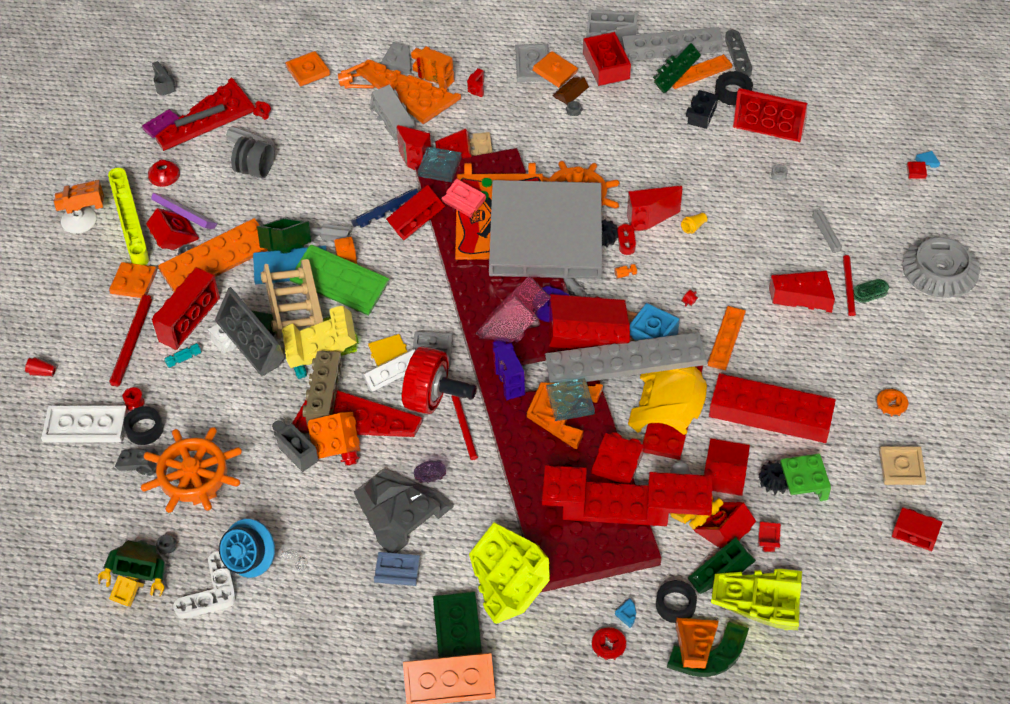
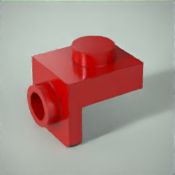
(475, 83)
(769, 536)

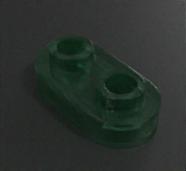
(871, 290)

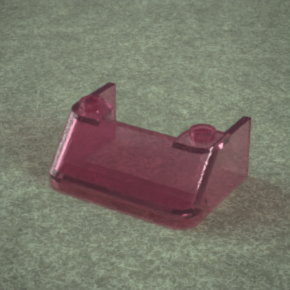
(514, 314)

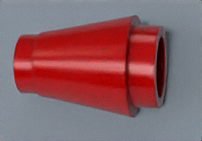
(38, 367)

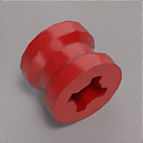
(133, 398)

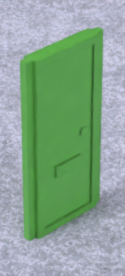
(343, 280)

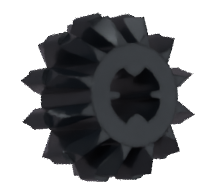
(609, 233)
(773, 477)

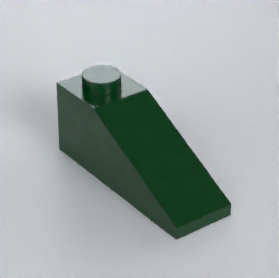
(729, 559)

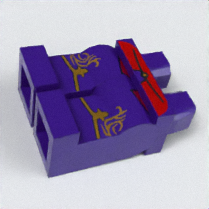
(509, 369)

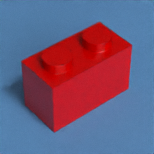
(917, 529)

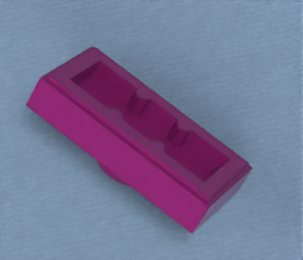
(159, 123)

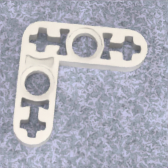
(218, 591)

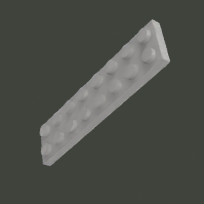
(626, 359)

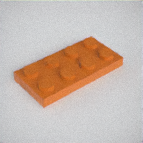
(449, 679)

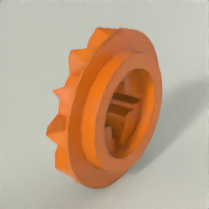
(890, 395)

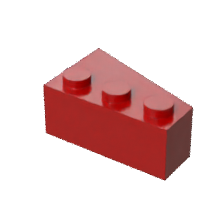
(803, 289)

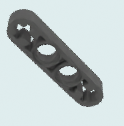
(735, 54)

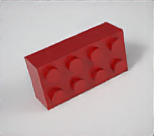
(185, 308)

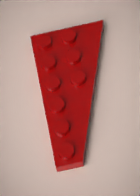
(235, 105)
(370, 417)

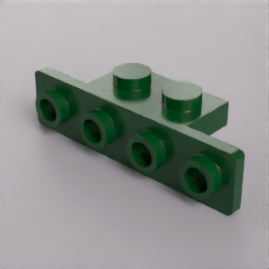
(675, 67)

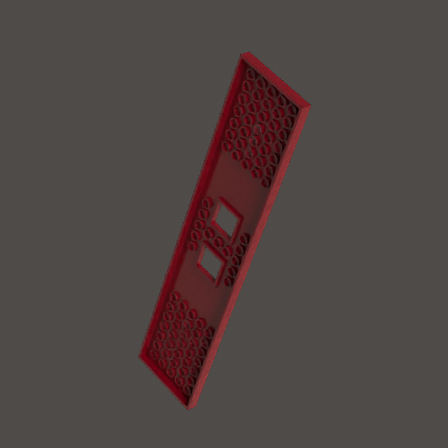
(575, 549)

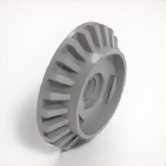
(938, 281)

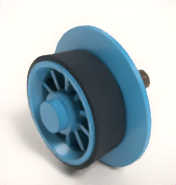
(247, 548)

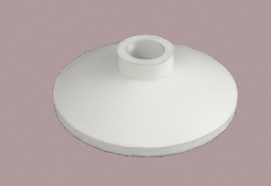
(79, 220)

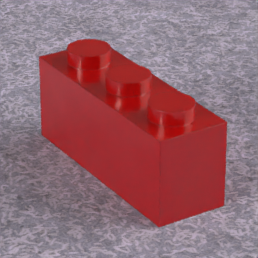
(415, 212)

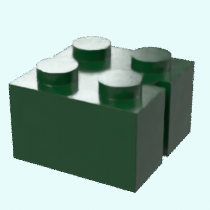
(284, 235)

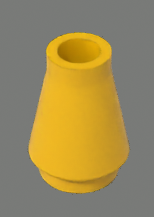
(693, 223)

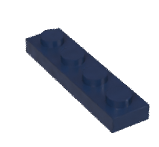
(378, 212)

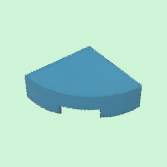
(929, 159)
(627, 613)

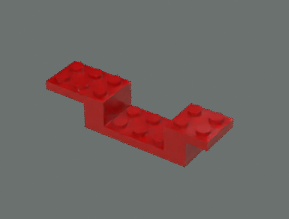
(626, 502)

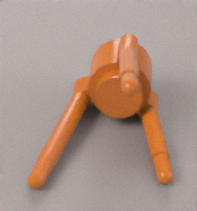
(346, 78)

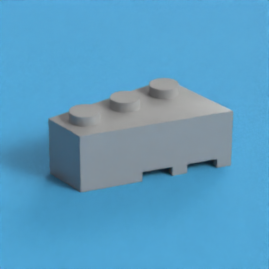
(605, 22)
(390, 110)

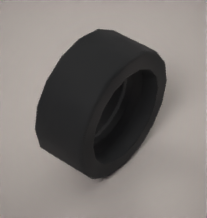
(146, 437)
(676, 586)

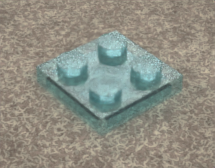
(439, 164)
(570, 399)

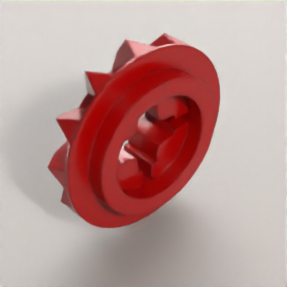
(613, 636)

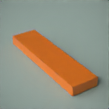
(703, 70)
(726, 338)

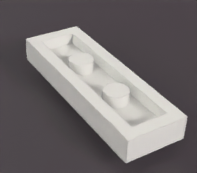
(387, 371)

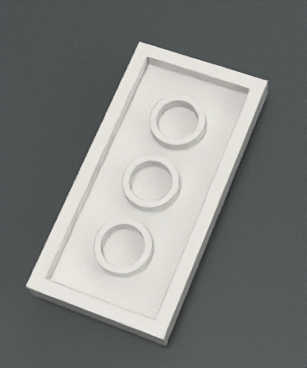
(84, 424)

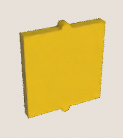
(387, 349)

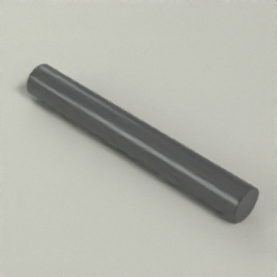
(199, 115)

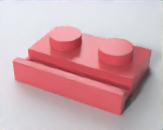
(463, 198)

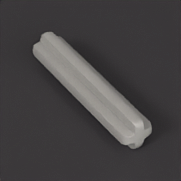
(827, 231)

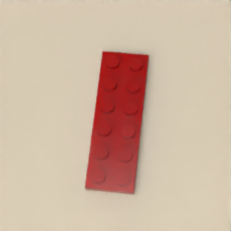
(665, 440)

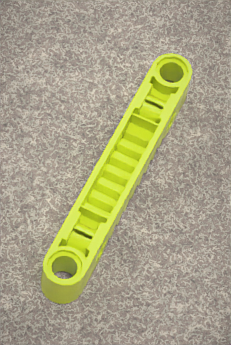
(128, 217)

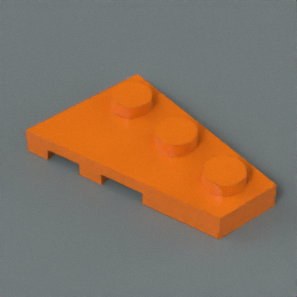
(695, 640)

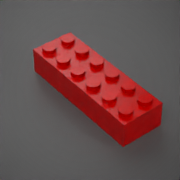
(772, 408)

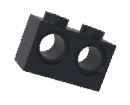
(702, 109)

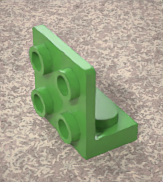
(806, 475)

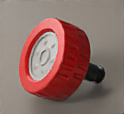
(428, 380)

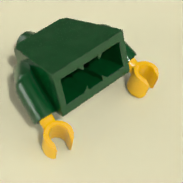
(135, 561)

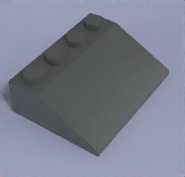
(248, 334)

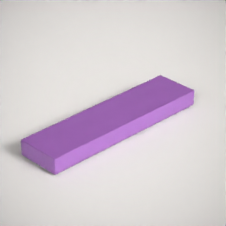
(183, 211)

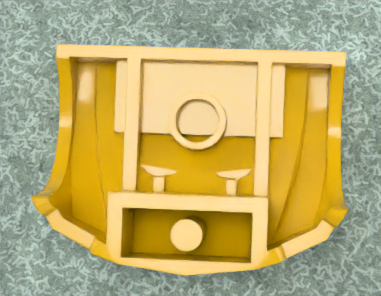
(670, 399)

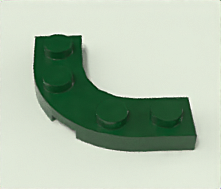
(720, 658)

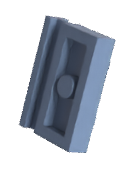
(397, 569)

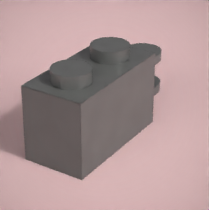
(295, 445)

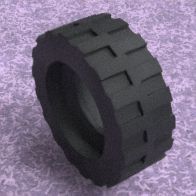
(731, 78)

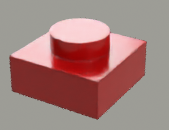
(916, 170)

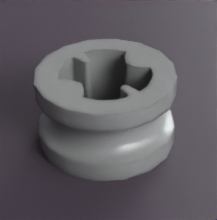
(781, 172)

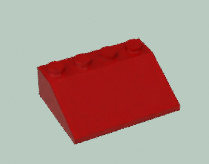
(770, 115)
(587, 322)

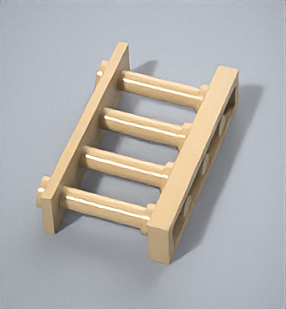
(307, 287)

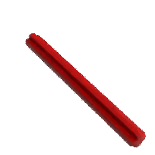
(130, 340)

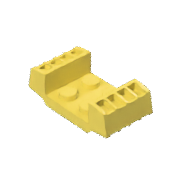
(326, 336)

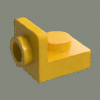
(125, 590)

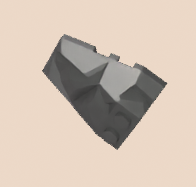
(398, 507)

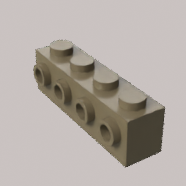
(323, 385)

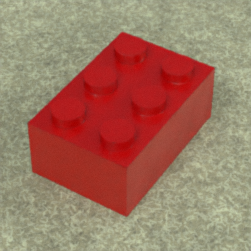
(606, 58)

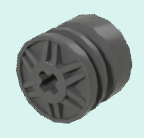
(252, 157)

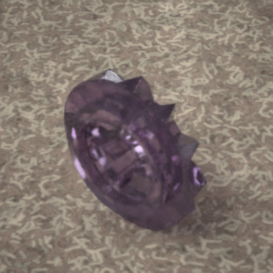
(424, 474)

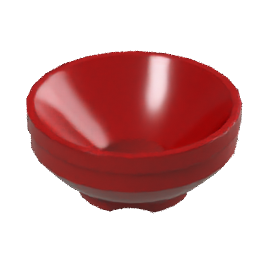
(163, 177)

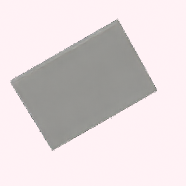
(526, 57)

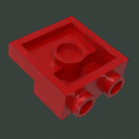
(618, 458)

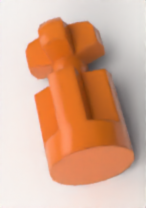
(623, 271)

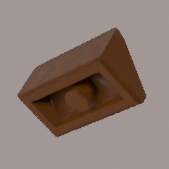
(571, 90)

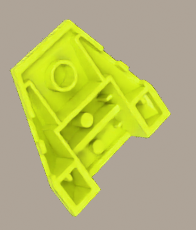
(508, 572)
(761, 597)

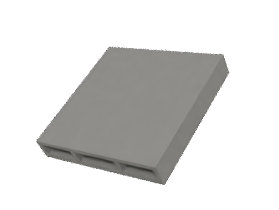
(546, 229)

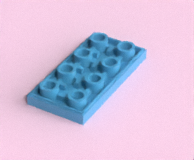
(277, 262)

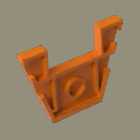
(541, 413)

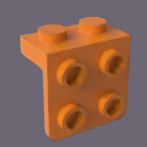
(334, 434)

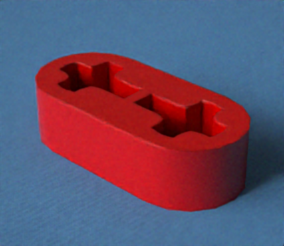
(630, 239)

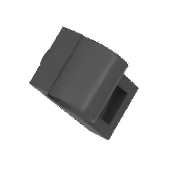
(162, 81)
(135, 460)

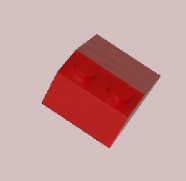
(653, 206)
(727, 466)

